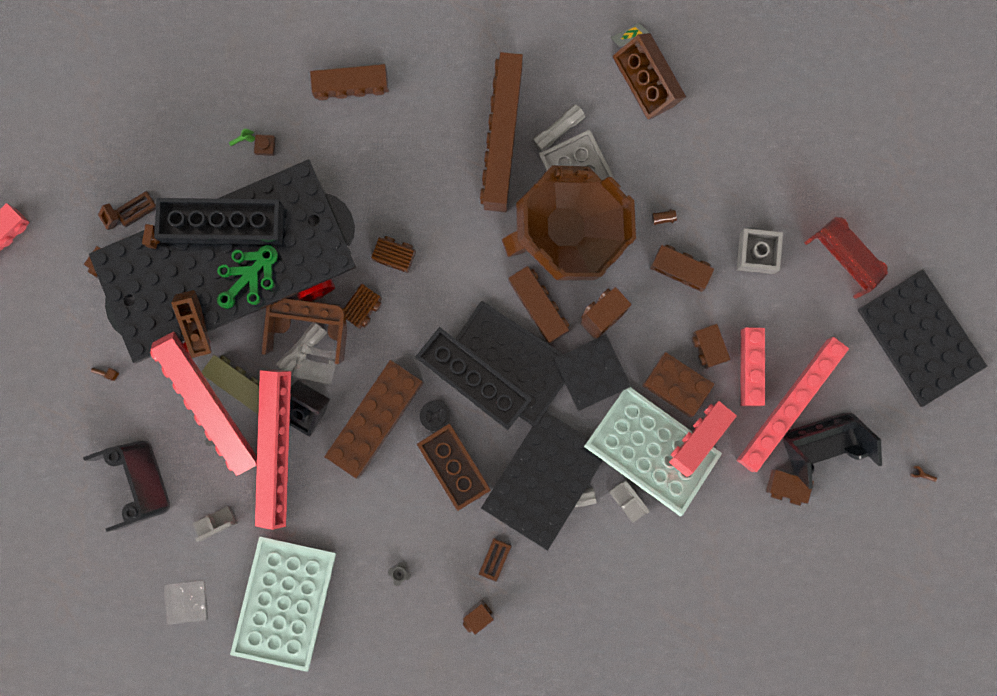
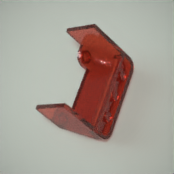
(851, 254)

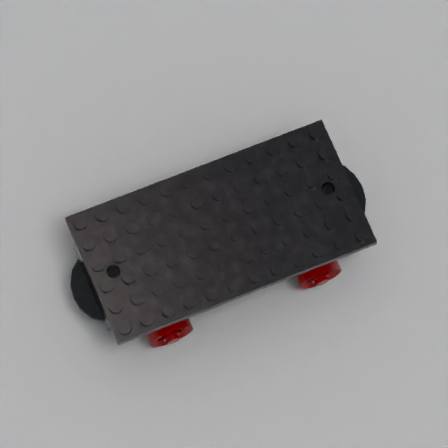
(144, 280)

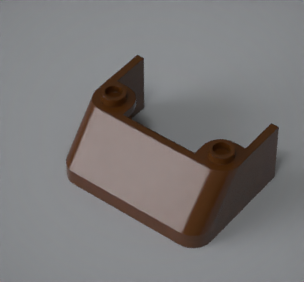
(279, 318)

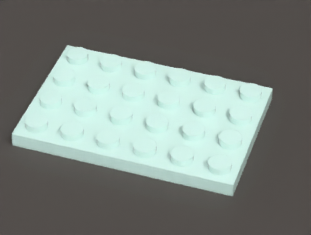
(638, 444)
(283, 604)

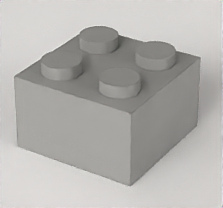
(759, 251)

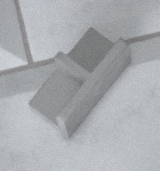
(629, 501)
(214, 523)

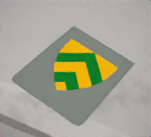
(627, 35)

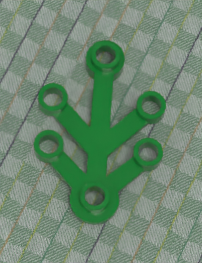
(249, 274)

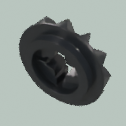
(434, 406)

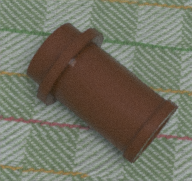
(664, 217)

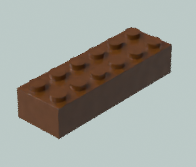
(374, 419)

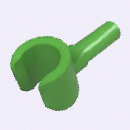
(245, 135)

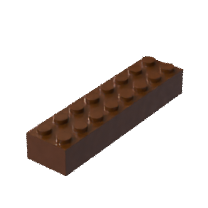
(502, 135)

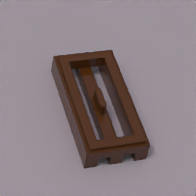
(137, 216)
(501, 544)

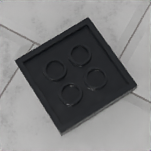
(592, 372)

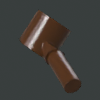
(111, 374)
(922, 474)

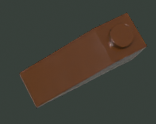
(191, 323)

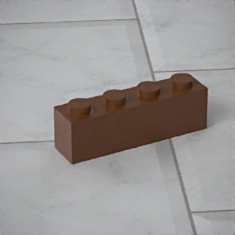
(349, 82)
(538, 304)

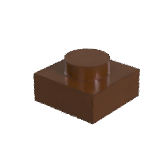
(264, 145)
(108, 216)
(148, 237)

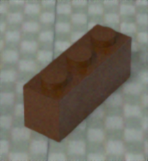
(682, 268)

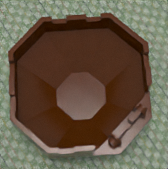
(575, 222)

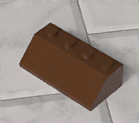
(649, 75)

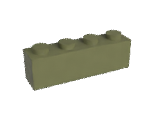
(233, 381)

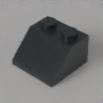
(306, 407)

